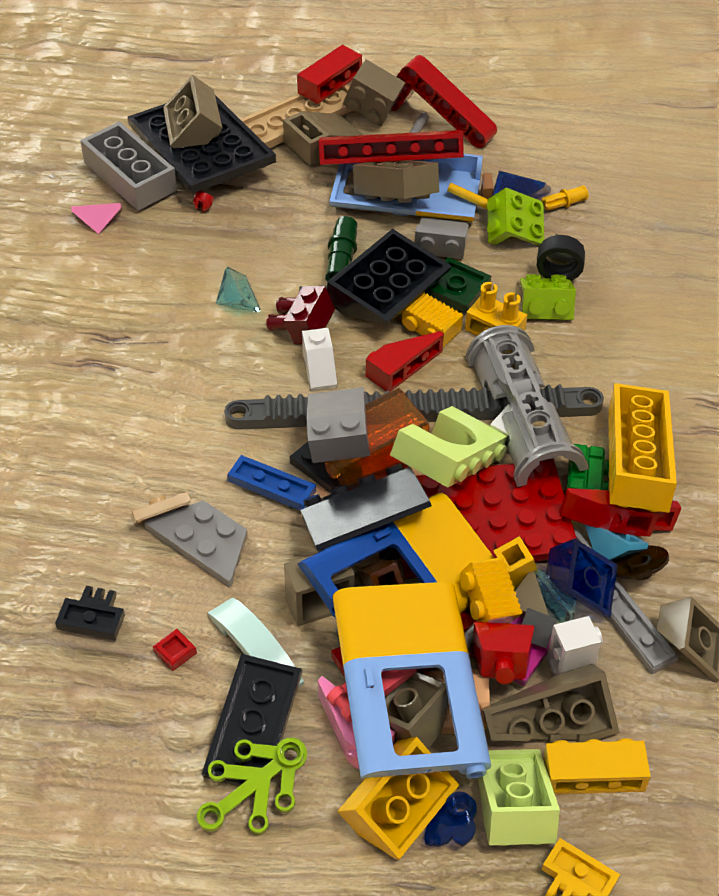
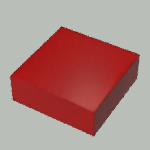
(174, 649)

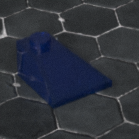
(521, 184)
(583, 575)

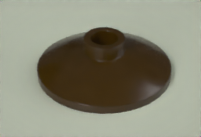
(642, 564)

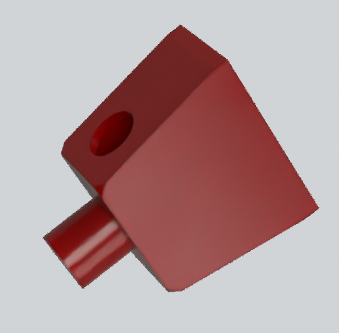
(502, 650)

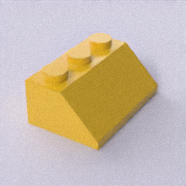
(398, 807)

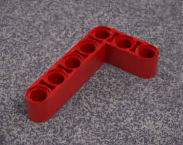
(446, 99)

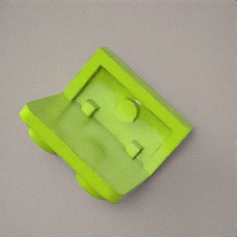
(515, 216)
(548, 297)

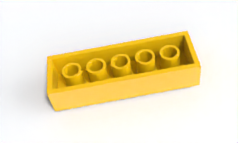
(641, 448)

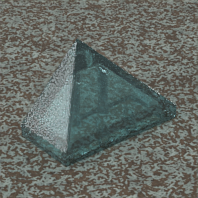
(237, 292)
(557, 602)

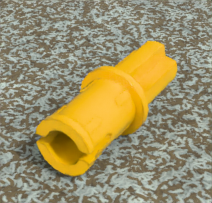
(565, 198)

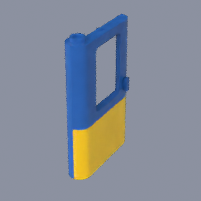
(432, 542)

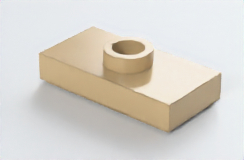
(160, 506)

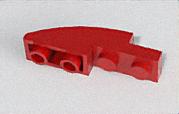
(595, 510)

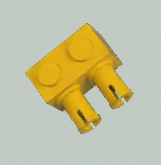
(489, 312)

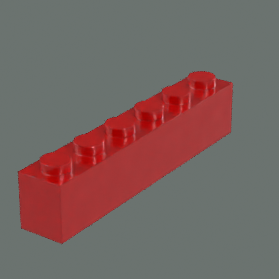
(391, 147)

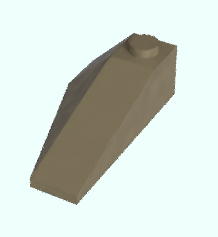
(560, 708)

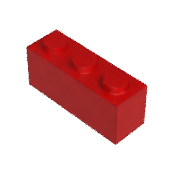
(328, 74)

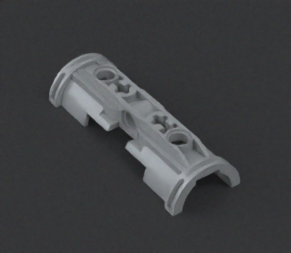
(522, 388)

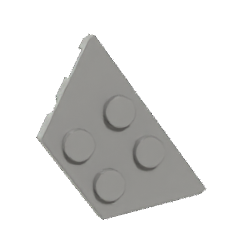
(203, 538)

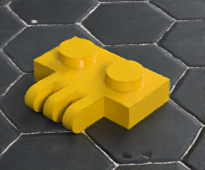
(577, 872)

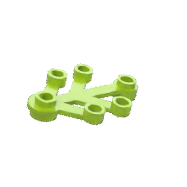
(256, 781)

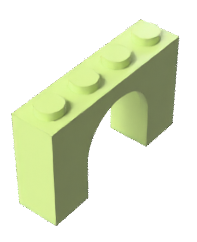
(453, 450)

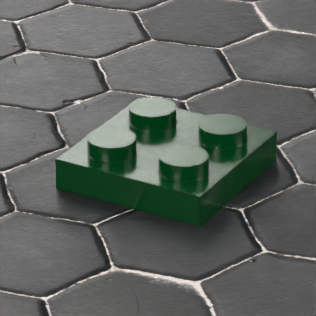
(459, 286)

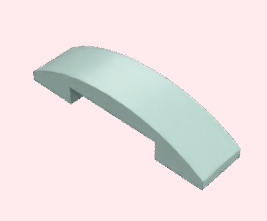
(248, 632)

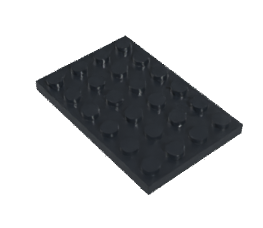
(198, 167)

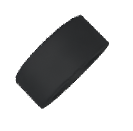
(561, 244)

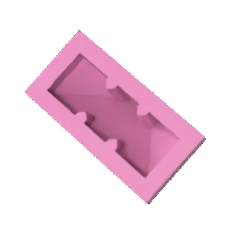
(97, 215)

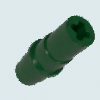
(341, 245)

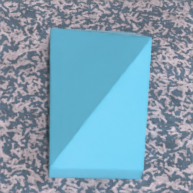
(613, 544)

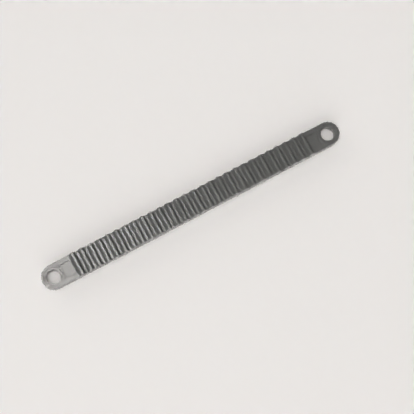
(479, 404)

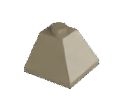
(692, 633)
(418, 708)

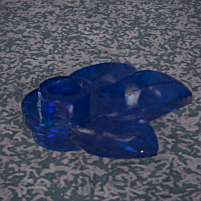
(451, 824)

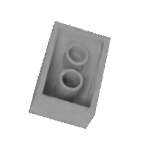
(337, 425)

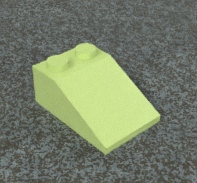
(518, 799)

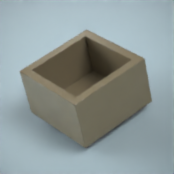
(373, 92)
(302, 597)

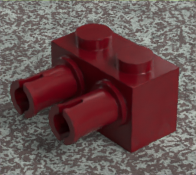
(305, 312)

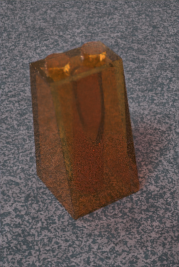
(384, 421)

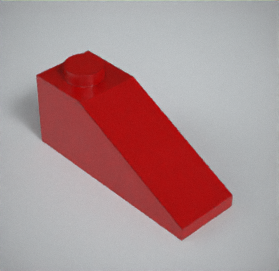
(401, 359)

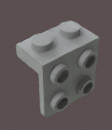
(442, 237)

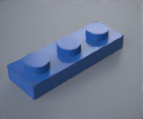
(270, 482)

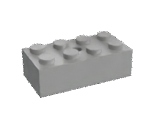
(129, 165)

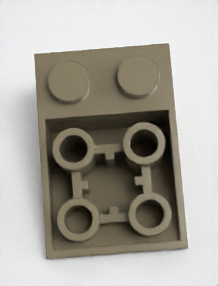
(305, 129)

